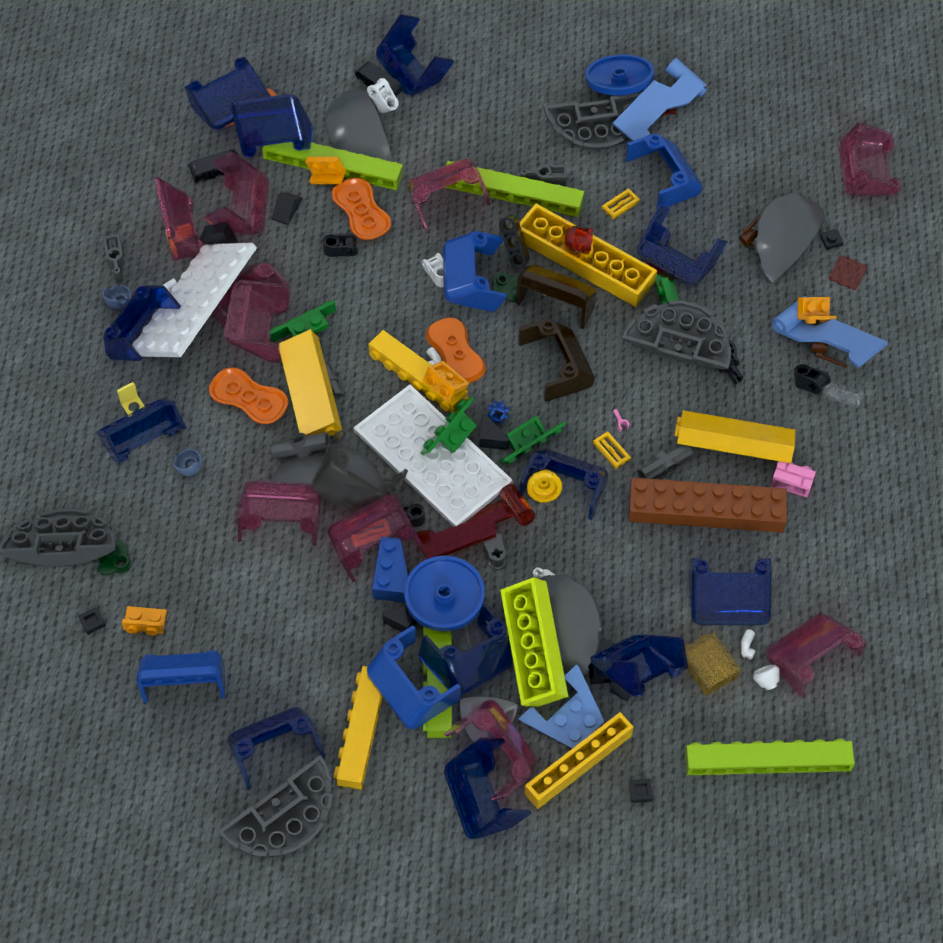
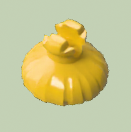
(544, 486)

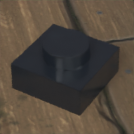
(831, 239)
(91, 621)
(640, 790)

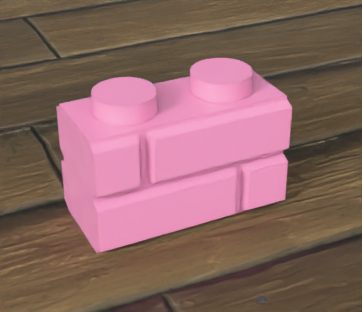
(794, 478)

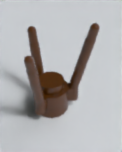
(749, 234)
(819, 348)

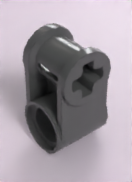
(495, 548)

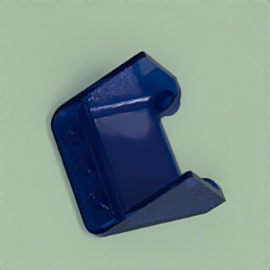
(216, 98)
(271, 122)
(730, 596)
(641, 660)

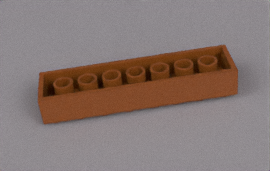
(708, 505)

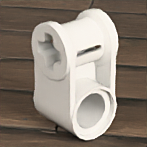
(383, 96)
(434, 268)

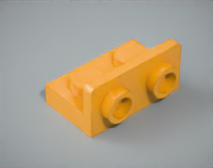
(326, 170)
(814, 309)
(444, 381)
(144, 620)

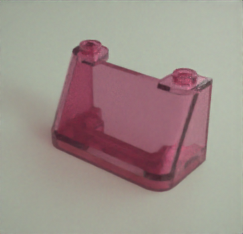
(866, 163)

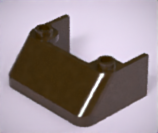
(557, 287)
(575, 374)

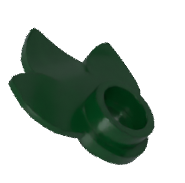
(508, 287)
(110, 562)

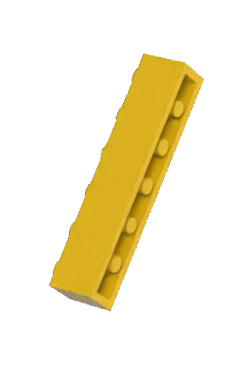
(408, 367)
(359, 734)
(578, 760)

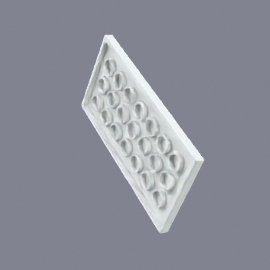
(198, 294)
(450, 482)

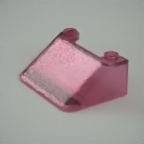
(177, 220)
(251, 316)
(807, 644)

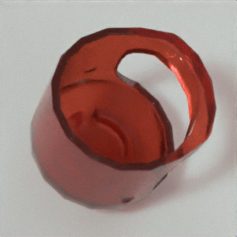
(578, 239)

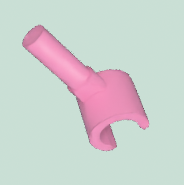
(620, 421)

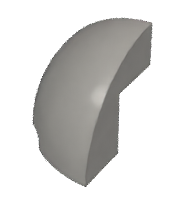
(471, 703)

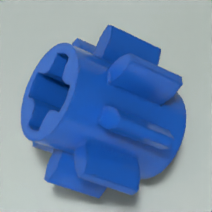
(501, 408)

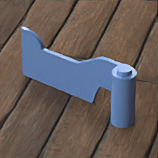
(658, 98)
(857, 343)

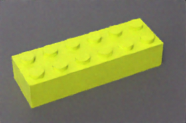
(534, 643)

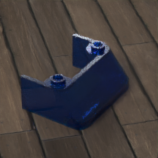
(402, 65)
(655, 250)
(132, 318)
(140, 427)
(592, 475)
(477, 663)
(244, 739)
(472, 791)

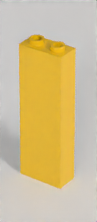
(309, 385)
(735, 436)

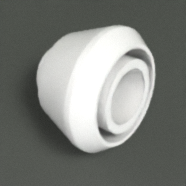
(767, 676)

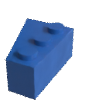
(390, 571)

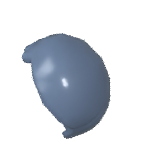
(112, 295)
(191, 457)

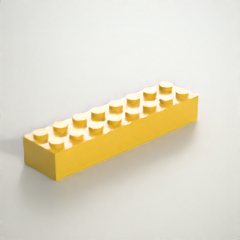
(603, 265)

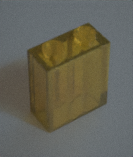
(710, 663)

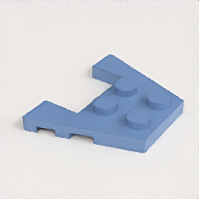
(572, 721)

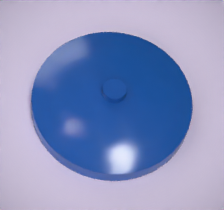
(619, 74)
(444, 593)

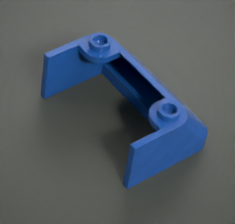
(683, 178)
(460, 280)
(180, 669)
(405, 700)

